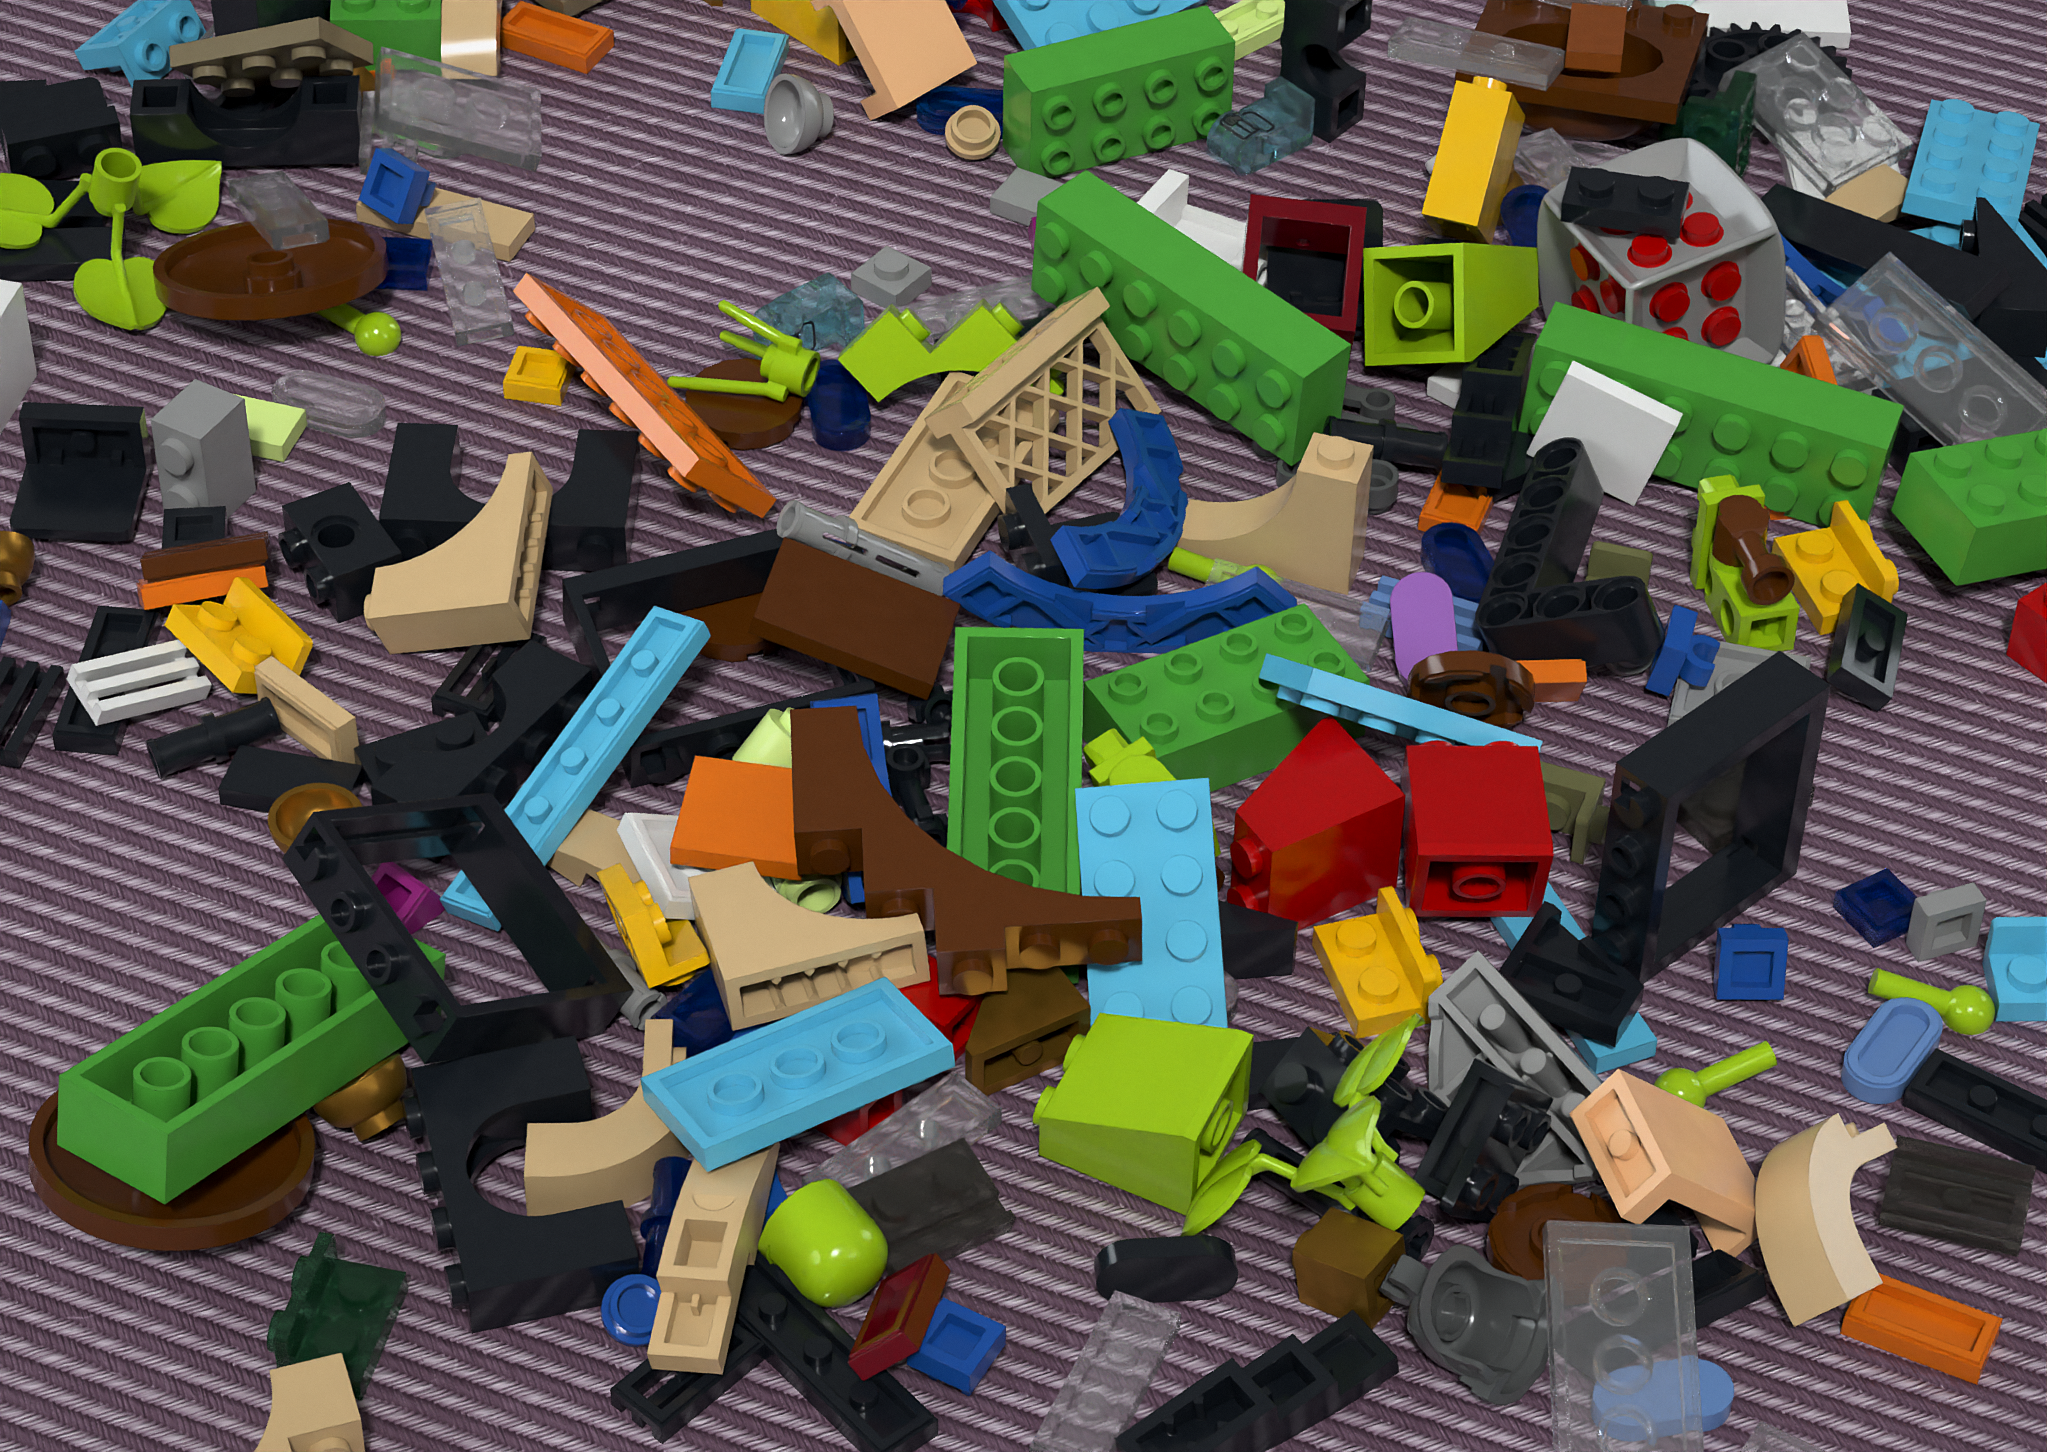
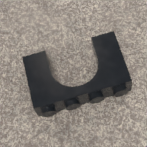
(587, 520)
(505, 1262)

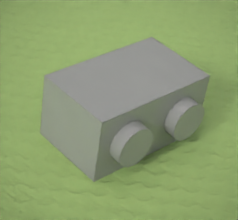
(203, 449)

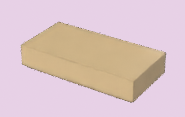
(307, 712)

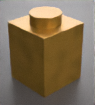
(1344, 1264)

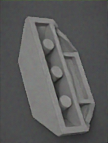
(1489, 1020)

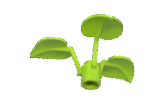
(173, 194)
(1344, 1155)

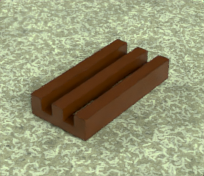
(206, 556)

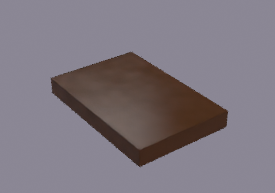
(855, 618)

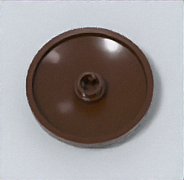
(242, 278)
(219, 1210)

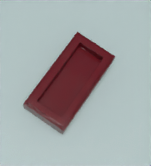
(899, 1316)

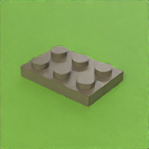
(271, 56)

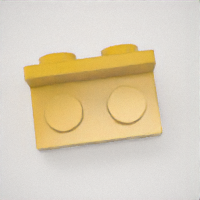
(1832, 562)
(240, 635)
(662, 948)
(1378, 966)

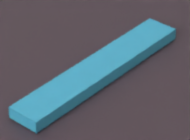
(592, 744)

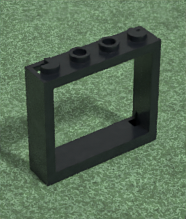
(679, 584)
(1774, 722)
(513, 884)

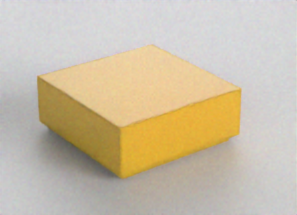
(538, 376)

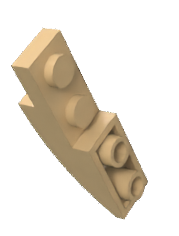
(706, 1259)

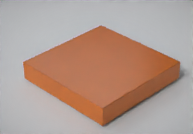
(735, 817)

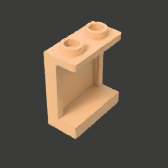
(902, 47)
(1665, 1149)

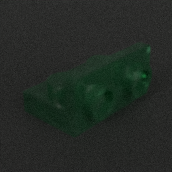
(1726, 121)
(337, 1310)

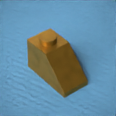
(1024, 1028)

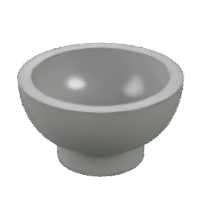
(796, 114)

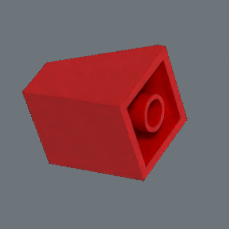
(1475, 830)
(1317, 831)

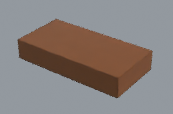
(1595, 38)

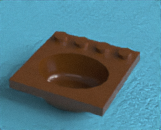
(1597, 106)

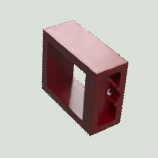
(1315, 228)

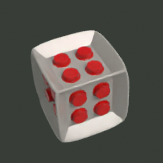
(1709, 286)

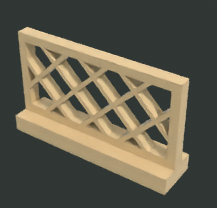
(1011, 376)

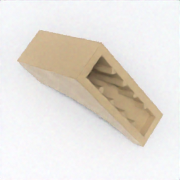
(1302, 530)
(477, 582)
(786, 958)

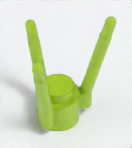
(784, 362)

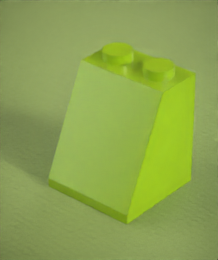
(1444, 300)
(1147, 1105)

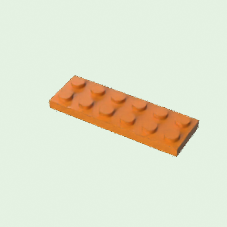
(643, 399)

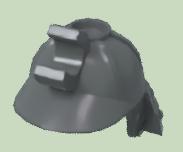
(1474, 1320)

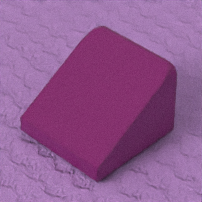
(407, 896)

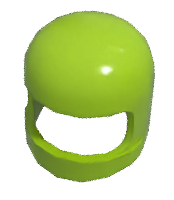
(825, 1244)

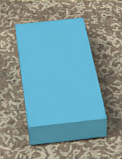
(748, 70)

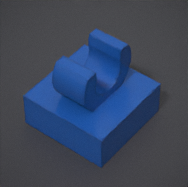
(396, 186)
(1682, 654)
(1750, 963)
(958, 1346)

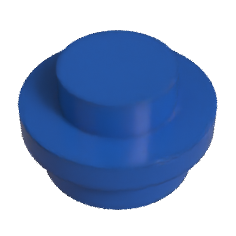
(630, 1309)

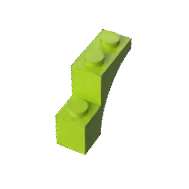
(896, 347)

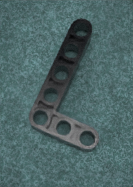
(1530, 595)

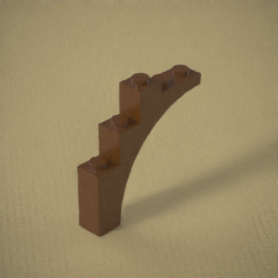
(978, 917)

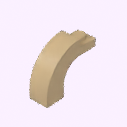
(604, 1157)
(1808, 1217)

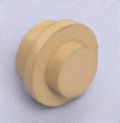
(972, 133)

